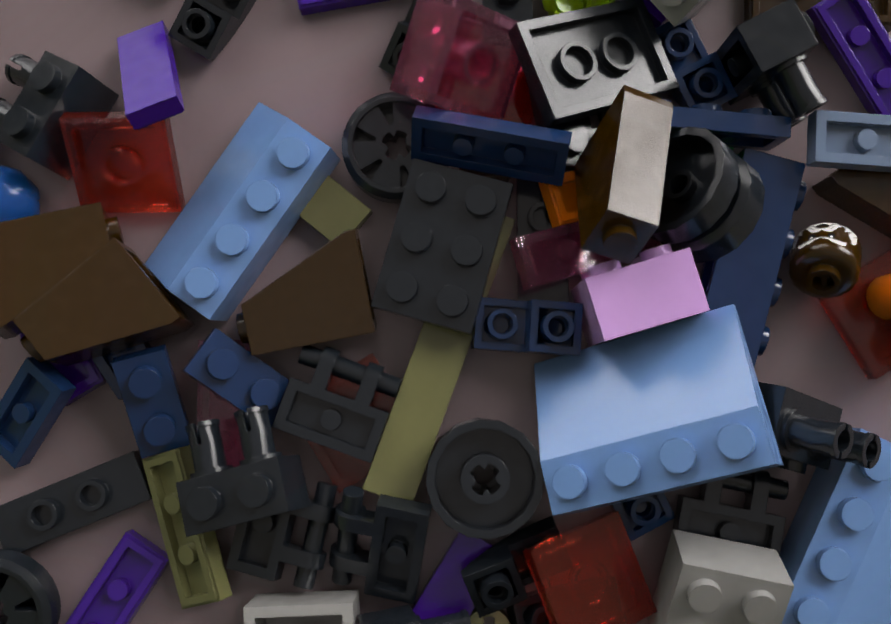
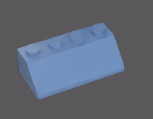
(241, 213)

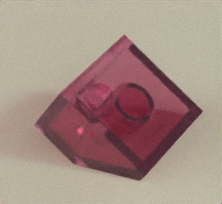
(458, 58)

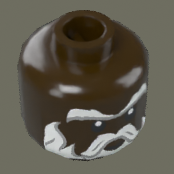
(825, 260)

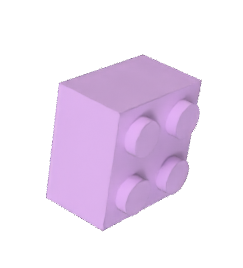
(640, 296)

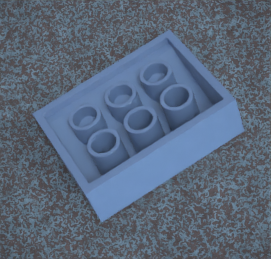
(652, 414)
(842, 546)

